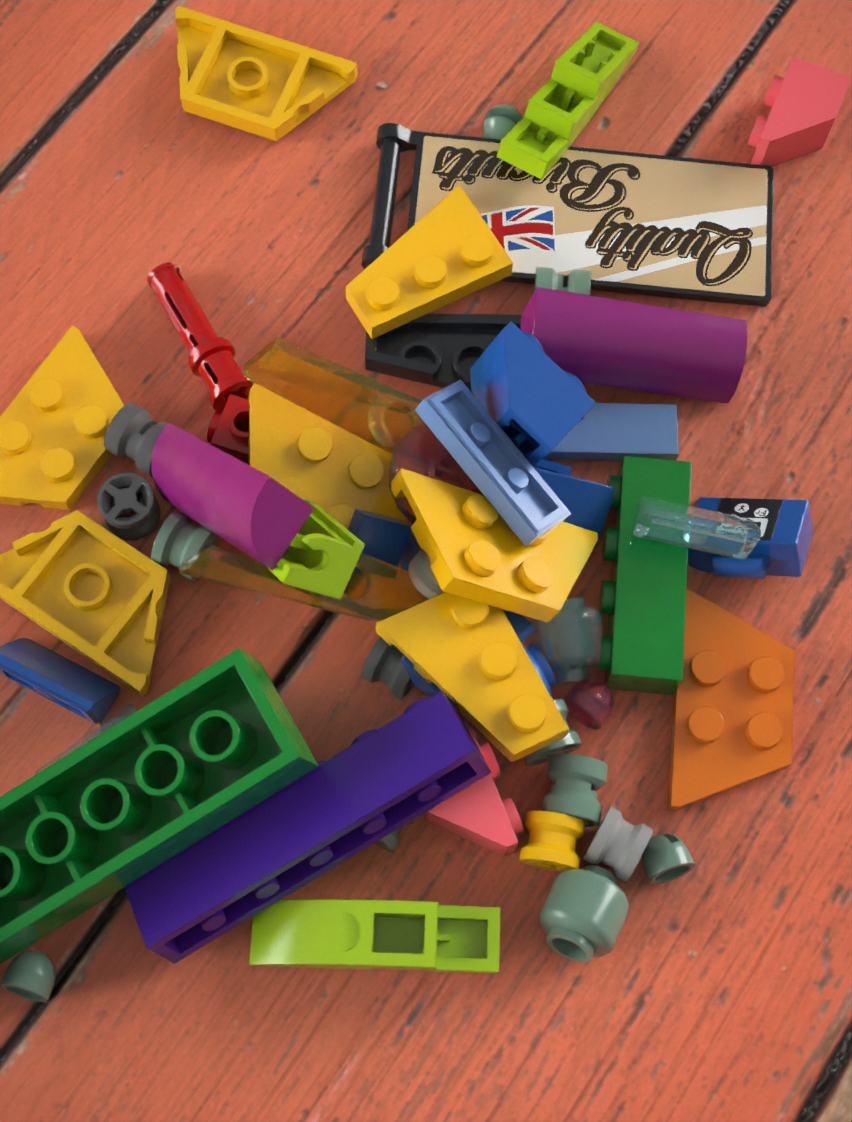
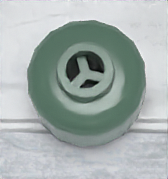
(584, 913)

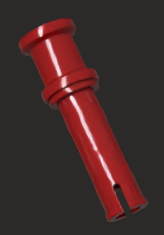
(209, 355)

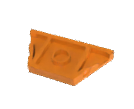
(731, 706)

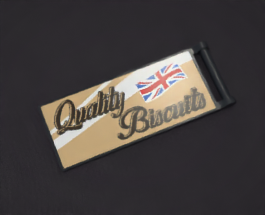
(623, 215)

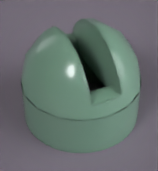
(500, 121)
(666, 859)
(30, 976)

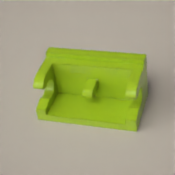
(320, 556)

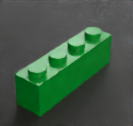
(646, 583)

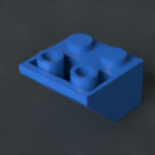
(528, 393)

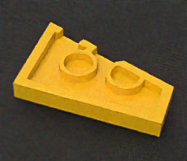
(429, 267)
(481, 667)

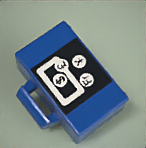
(783, 539)

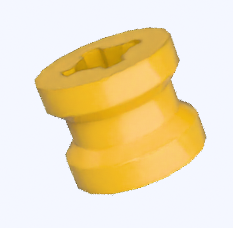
(552, 841)

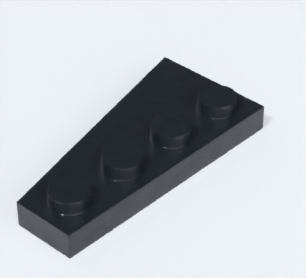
(435, 347)

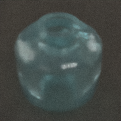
(570, 640)

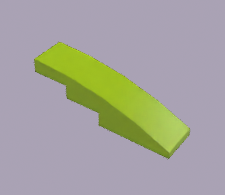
(567, 100)

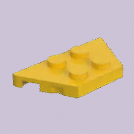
(253, 76)
(57, 428)
(318, 458)
(483, 558)
(90, 594)

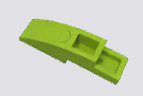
(377, 936)

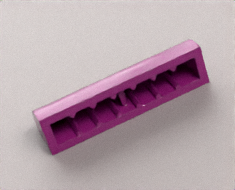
(639, 344)
(227, 495)

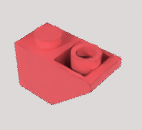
(801, 113)
(479, 812)

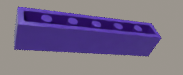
(307, 828)

